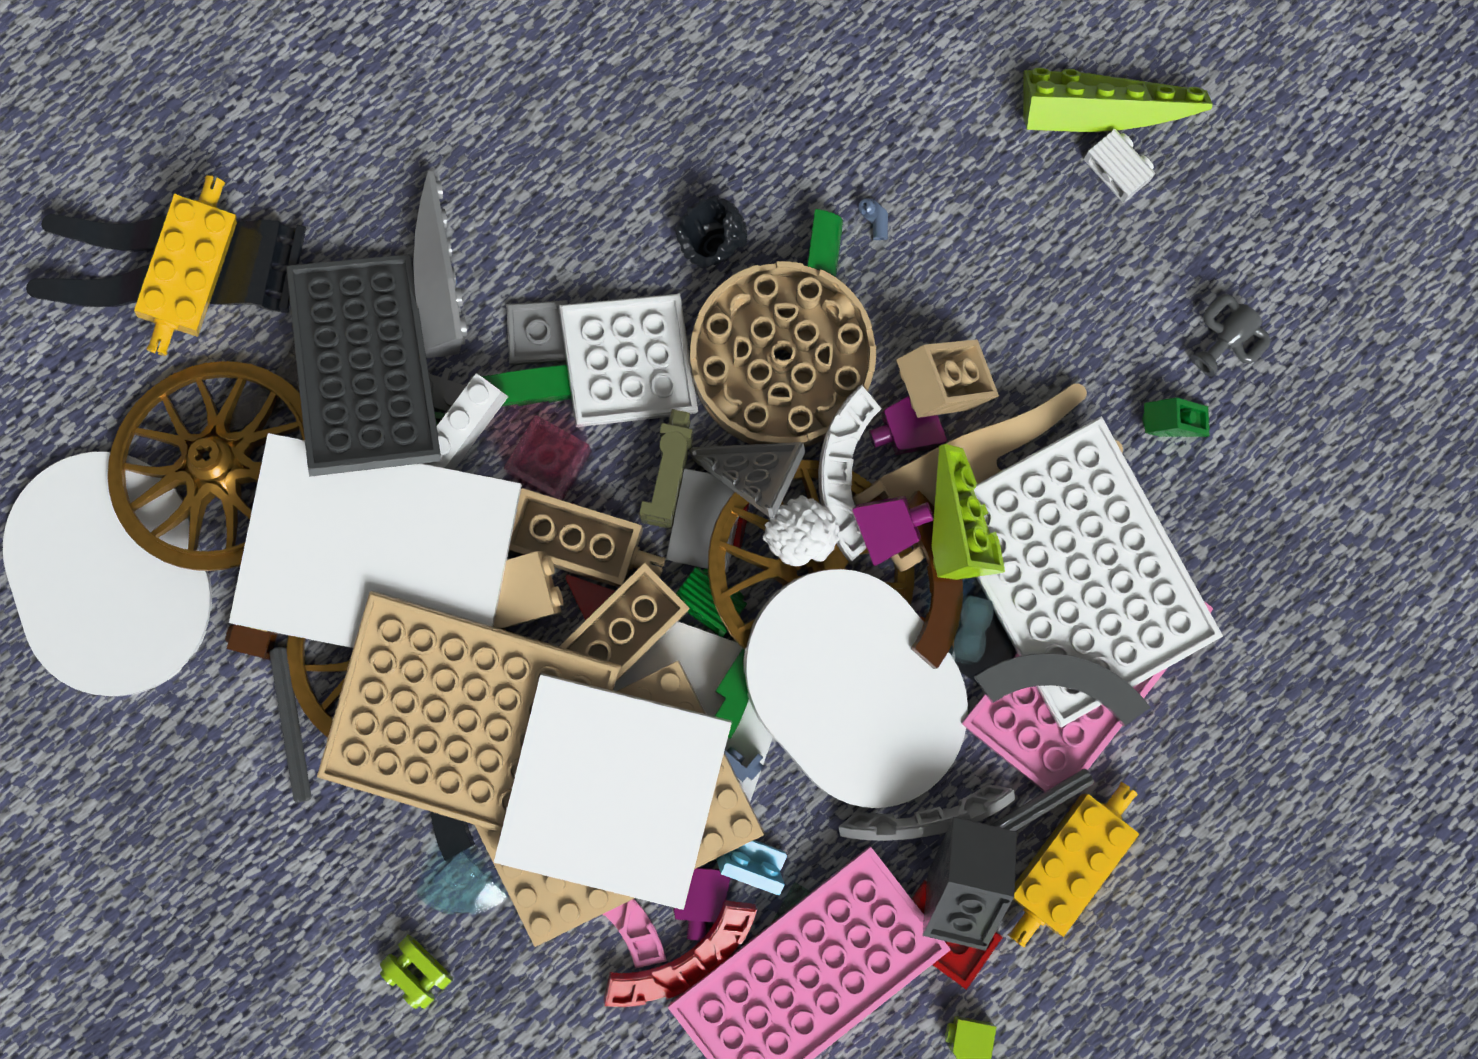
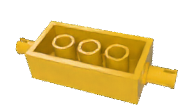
(185, 265)
(1073, 864)

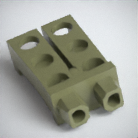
(674, 442)

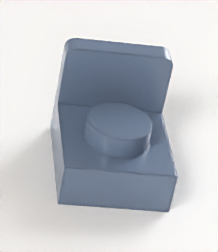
(740, 770)

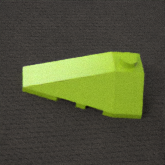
(960, 533)

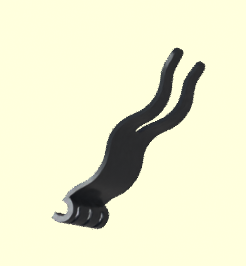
(242, 279)

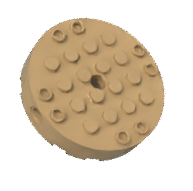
(774, 311)

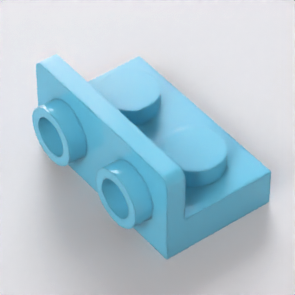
(755, 865)

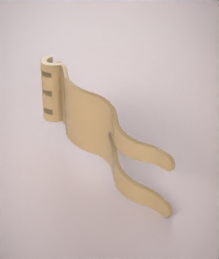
(982, 451)

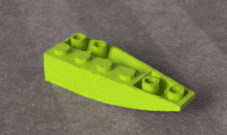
(1103, 103)

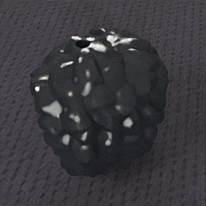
(711, 231)

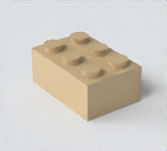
(947, 377)

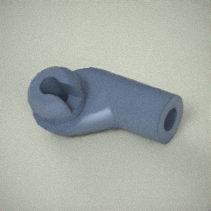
(877, 216)

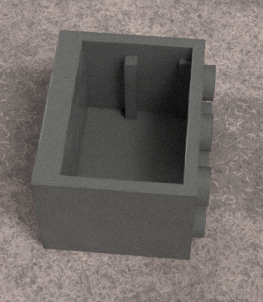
(970, 883)

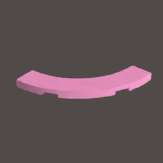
(638, 933)

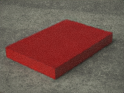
(961, 962)

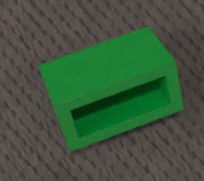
(825, 241)

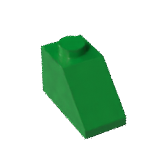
(1176, 418)

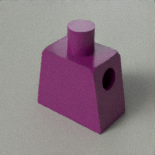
(907, 431)
(890, 525)
(704, 901)

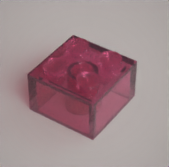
(547, 459)

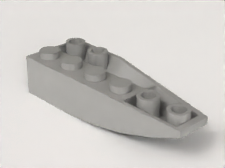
(435, 278)

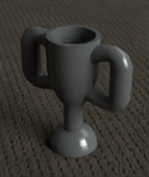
(1235, 330)

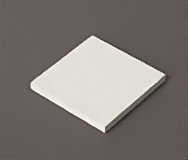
(627, 359)

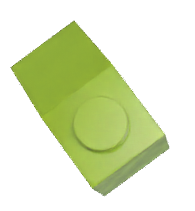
(970, 1038)

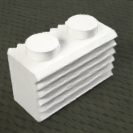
(1120, 165)

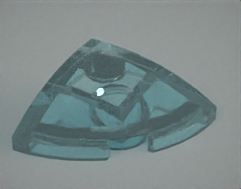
(462, 889)

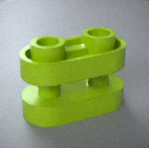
(396, 972)

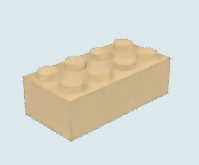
(629, 621)

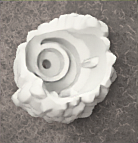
(802, 532)

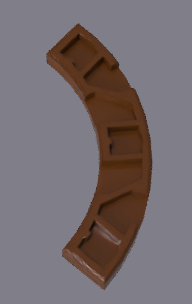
(946, 601)

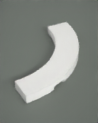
(837, 464)

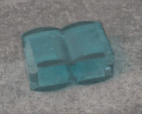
(970, 637)

